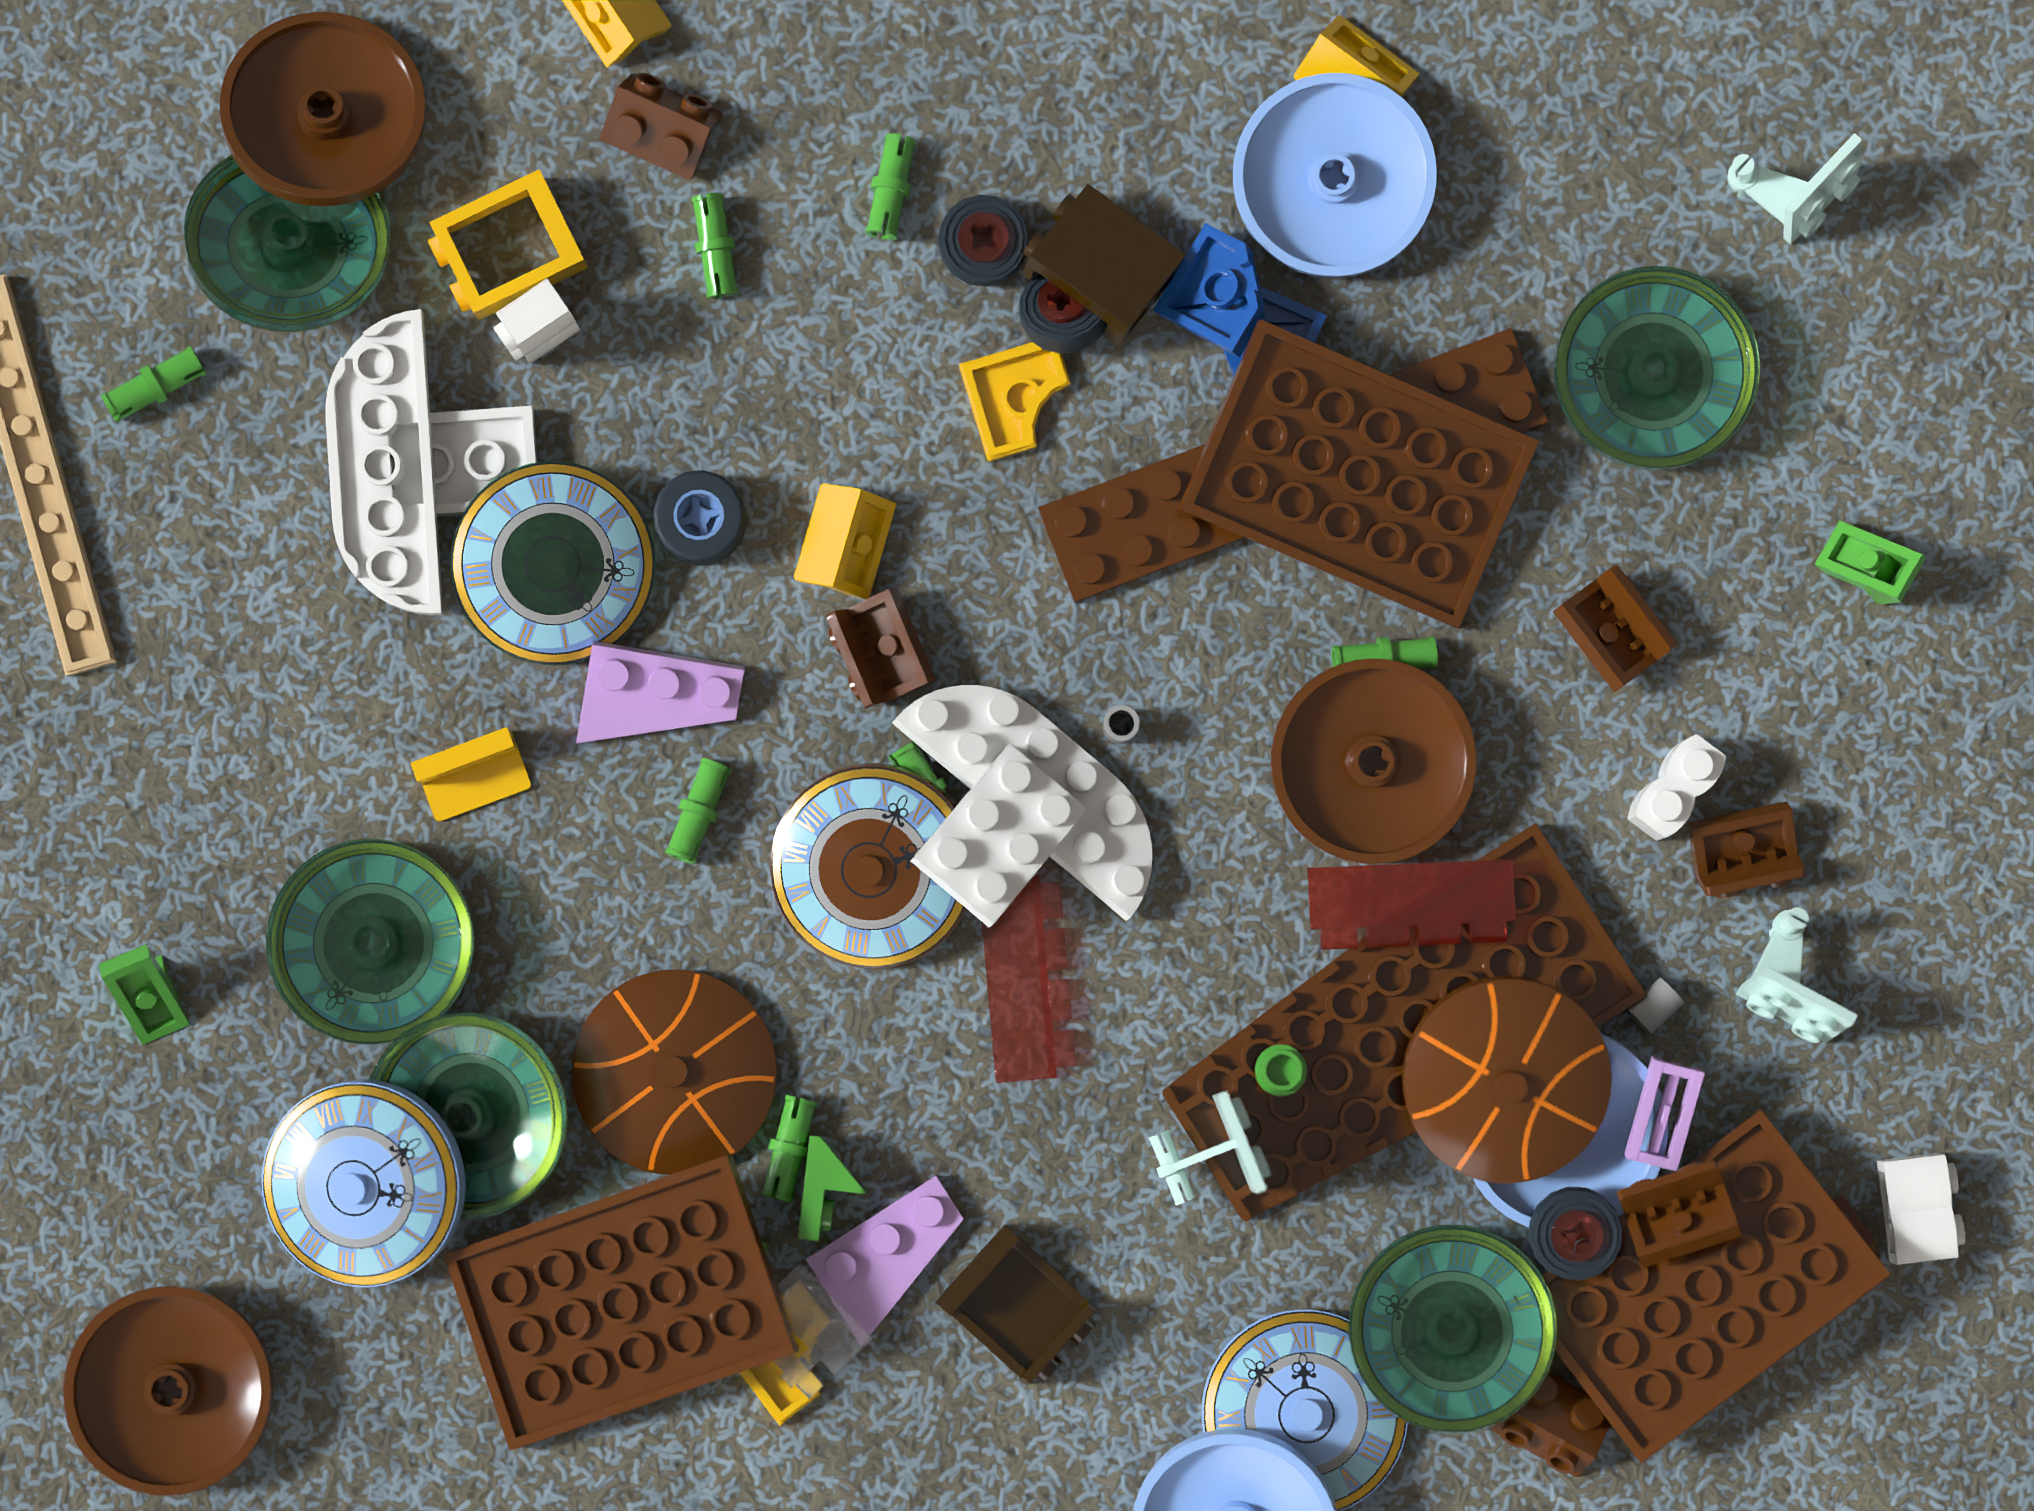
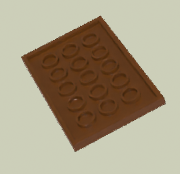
(1358, 474)
(621, 1302)
(1696, 1329)

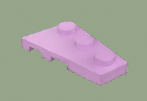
(654, 691)
(886, 1253)

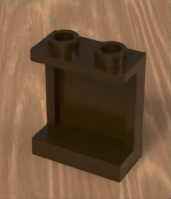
(1104, 260)
(1018, 1306)

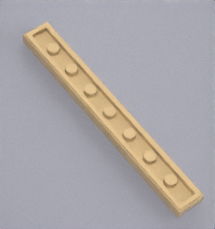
(47, 504)

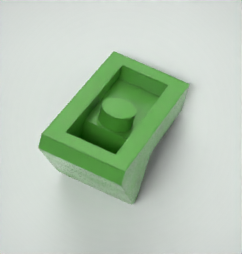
(1870, 563)
(144, 993)
(823, 1173)

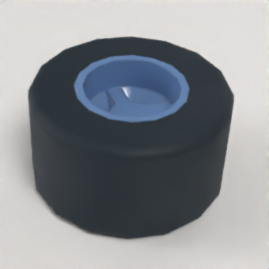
(695, 500)

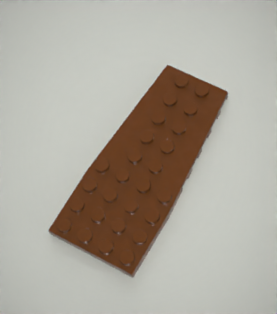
(1358, 1022)

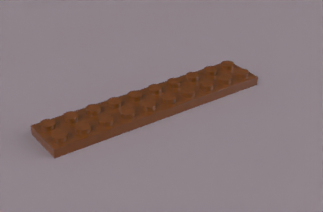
(1134, 520)

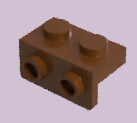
(660, 124)
(1615, 627)
(880, 649)
(1745, 850)
(1678, 1213)
(1558, 1426)

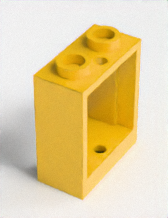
(446, 252)

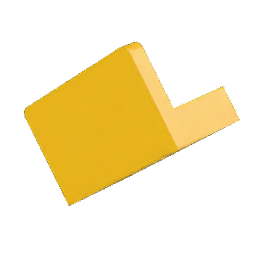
(618, 25)
(1351, 51)
(845, 540)
(472, 774)

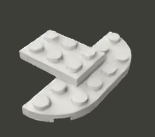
(404, 466)
(1026, 801)

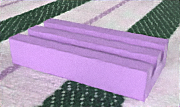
(1686, 1110)

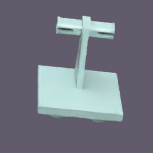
(1795, 201)
(1777, 986)
(1250, 1159)

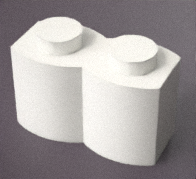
(535, 323)
(1669, 800)
(1919, 1208)

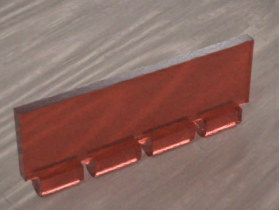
(1406, 895)
(1019, 986)

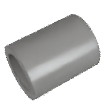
(1121, 709)
(1656, 1006)

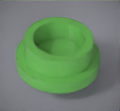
(1280, 1070)

